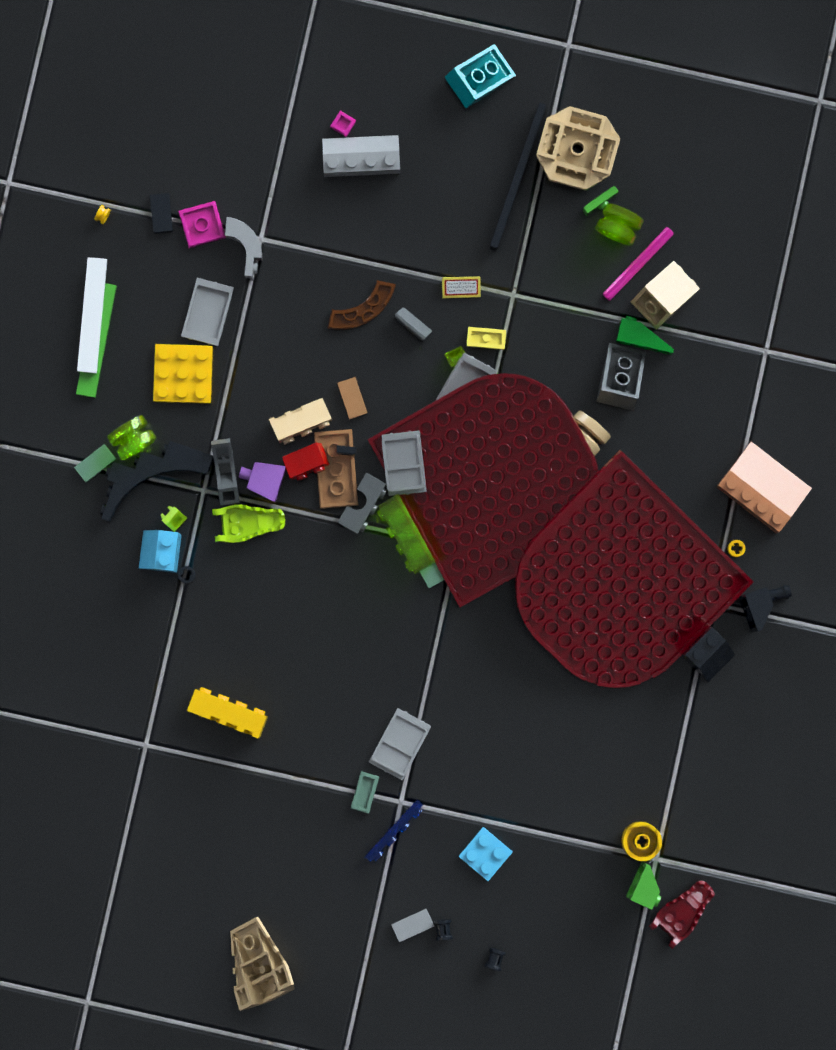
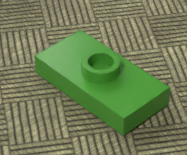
(601, 201)

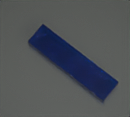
(401, 825)

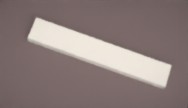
(92, 315)

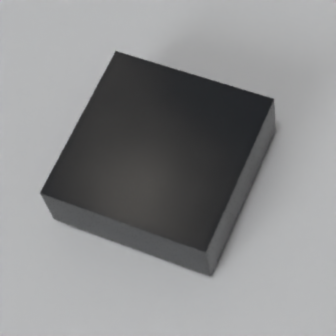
(346, 450)

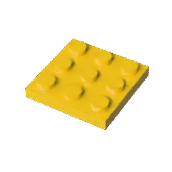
(183, 373)

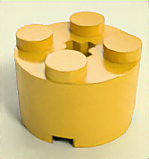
(650, 847)

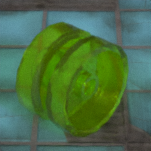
(619, 224)
(131, 437)

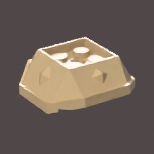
(579, 128)

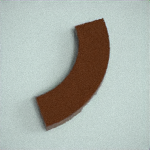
(364, 312)

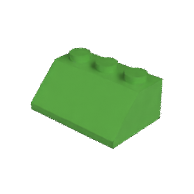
(644, 887)

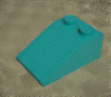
(479, 76)

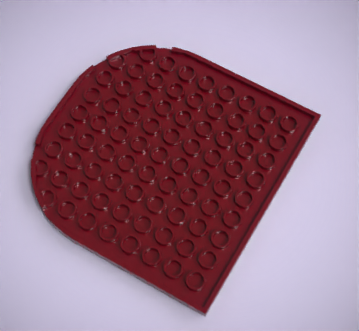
(496, 472)
(623, 580)

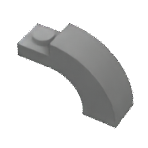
(245, 235)

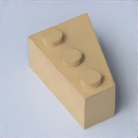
(301, 421)

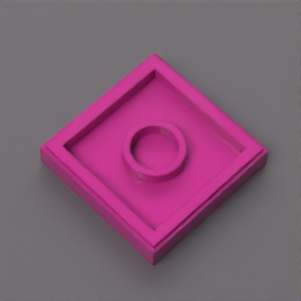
(202, 224)

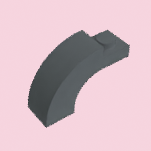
(225, 471)

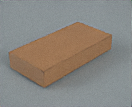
(352, 398)

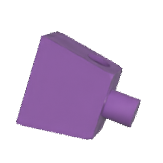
(264, 479)

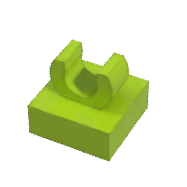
(173, 518)

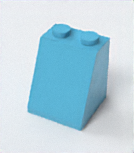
(160, 550)

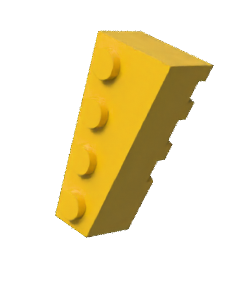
(227, 713)

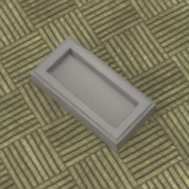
(412, 925)

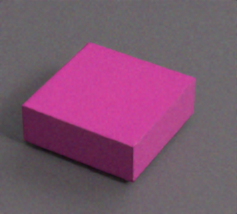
(343, 123)

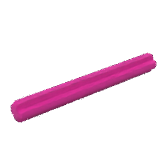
(638, 263)

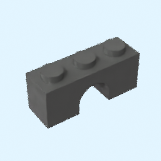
(356, 519)

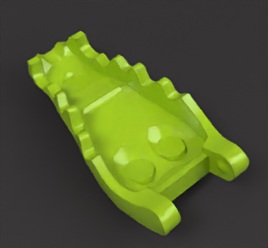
(246, 522)

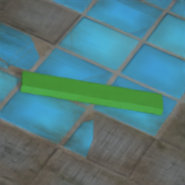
(89, 382)

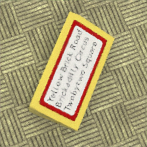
(461, 287)

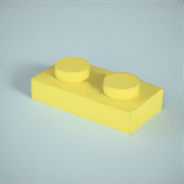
(486, 338)

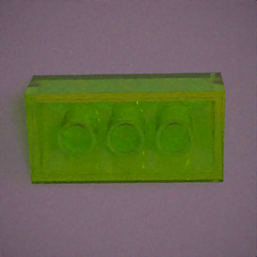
(406, 534)

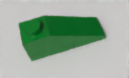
(638, 335)

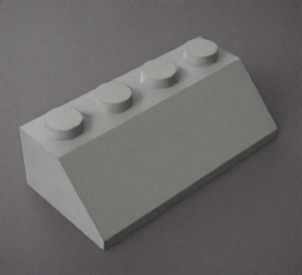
(361, 156)

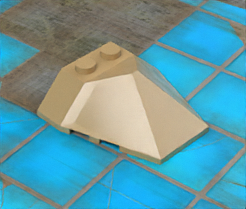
(258, 966)

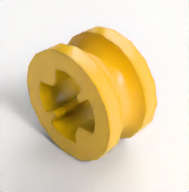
(102, 214)
(732, 552)

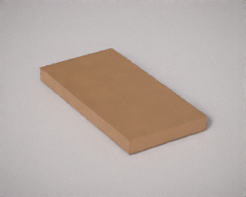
(338, 481)

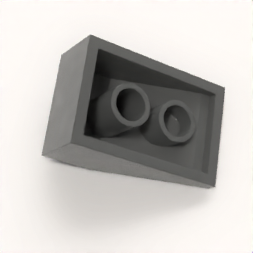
(621, 377)

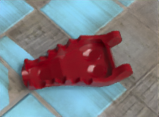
(682, 914)

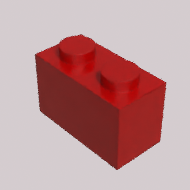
(306, 461)

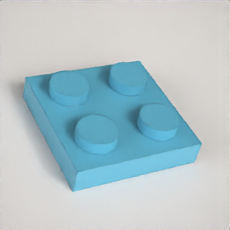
(485, 853)

